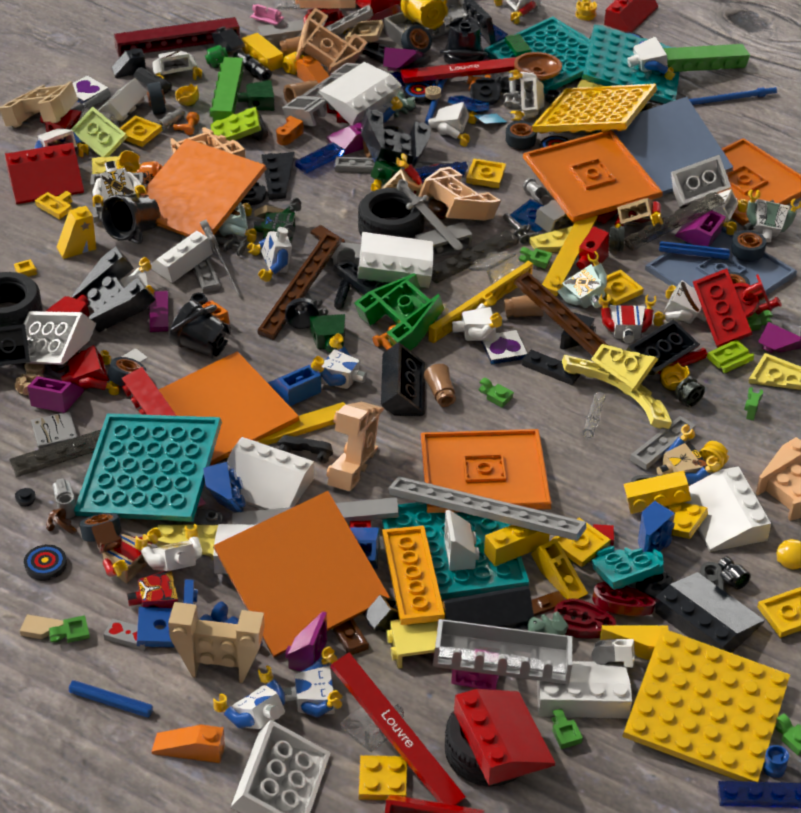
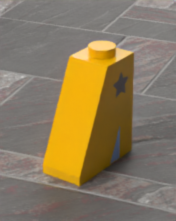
(77, 233)

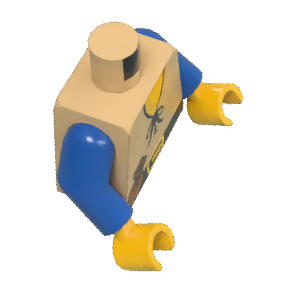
(685, 457)

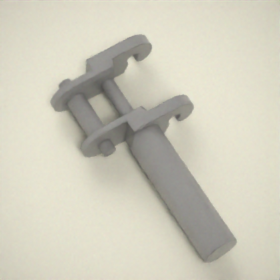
(512, 95)

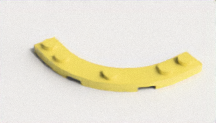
(654, 408)

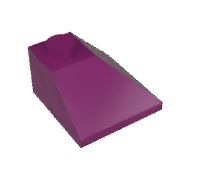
(399, 58)
(348, 138)
(779, 339)
(308, 644)

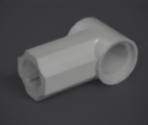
(64, 496)

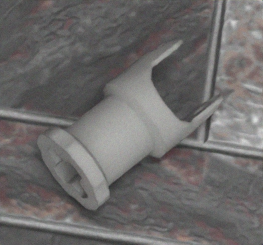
(536, 191)

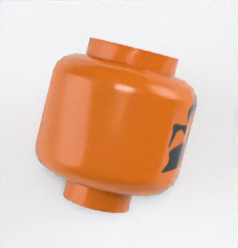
(149, 170)

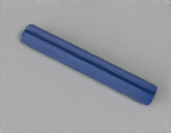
(695, 250)
(111, 698)

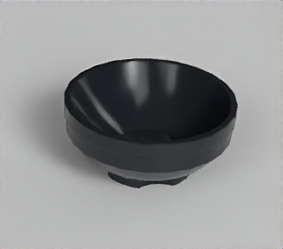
(297, 318)
(653, 588)

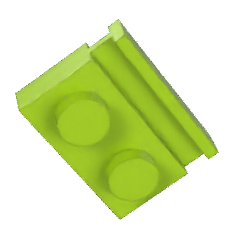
(730, 356)

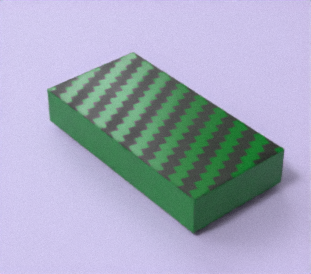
(517, 44)

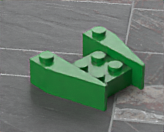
(405, 306)

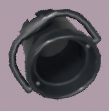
(464, 42)
(129, 216)
(199, 329)

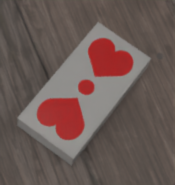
(122, 633)

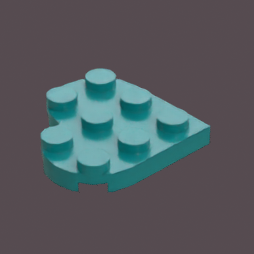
(627, 565)

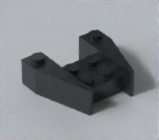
(388, 144)
(107, 294)

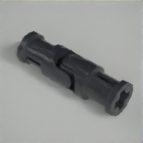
(253, 65)

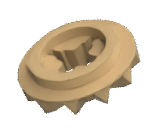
(21, 382)

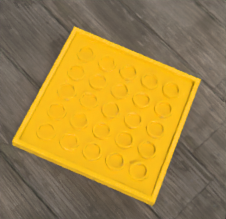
(594, 108)
(707, 706)

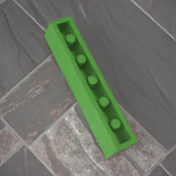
(707, 57)
(227, 88)

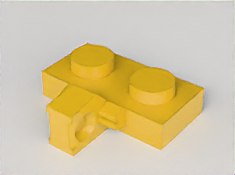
(56, 206)

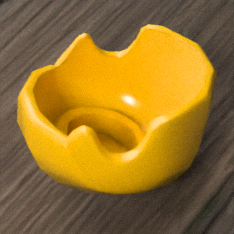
(187, 95)
(129, 161)
(673, 375)
(789, 554)

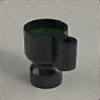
(734, 574)

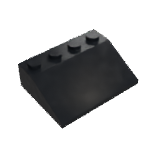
(706, 613)

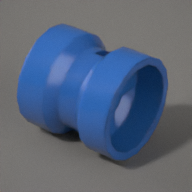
(775, 761)

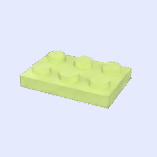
(99, 133)

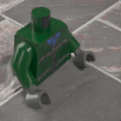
(282, 219)

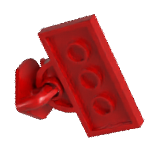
(730, 305)

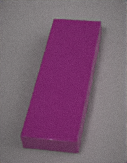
(159, 312)

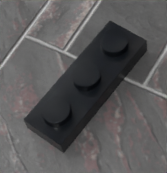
(548, 366)

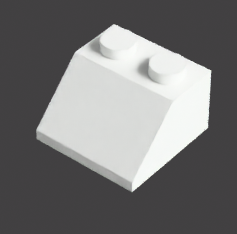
(459, 543)

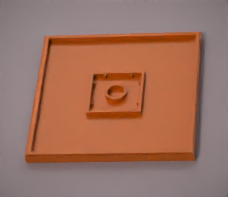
(759, 171)
(591, 175)
(201, 186)
(237, 396)
(488, 464)
(299, 568)

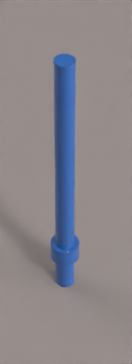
(759, 92)
(432, 108)

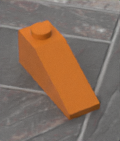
(310, 69)
(191, 742)

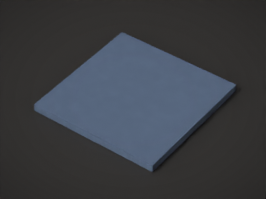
(670, 140)
(676, 267)

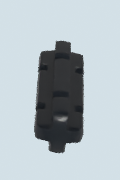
(341, 294)

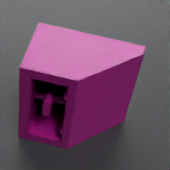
(703, 229)
(53, 394)

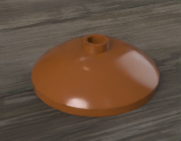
(541, 64)

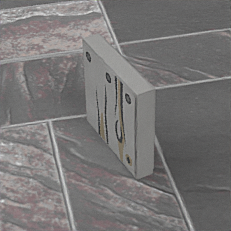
(53, 429)

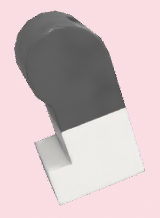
(614, 651)

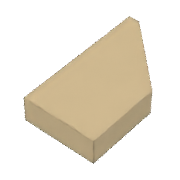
(262, 211)
(38, 626)

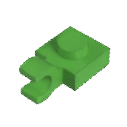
(538, 257)
(756, 322)
(496, 394)
(752, 403)
(73, 629)
(565, 731)
(791, 734)

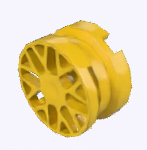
(586, 10)
(715, 449)

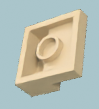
(367, 30)

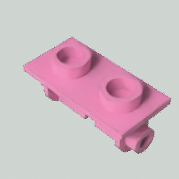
(271, 16)

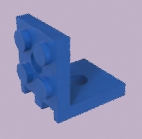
(152, 616)

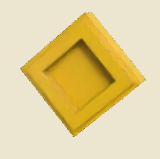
(26, 268)

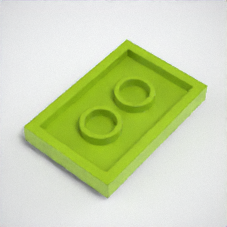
(238, 125)

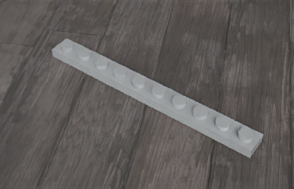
(488, 508)

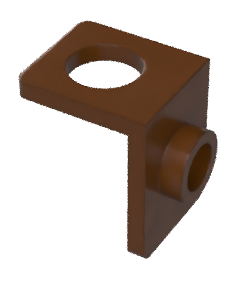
(106, 537)

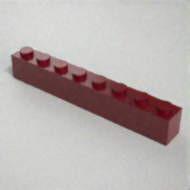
(172, 36)

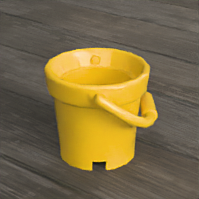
(426, 12)

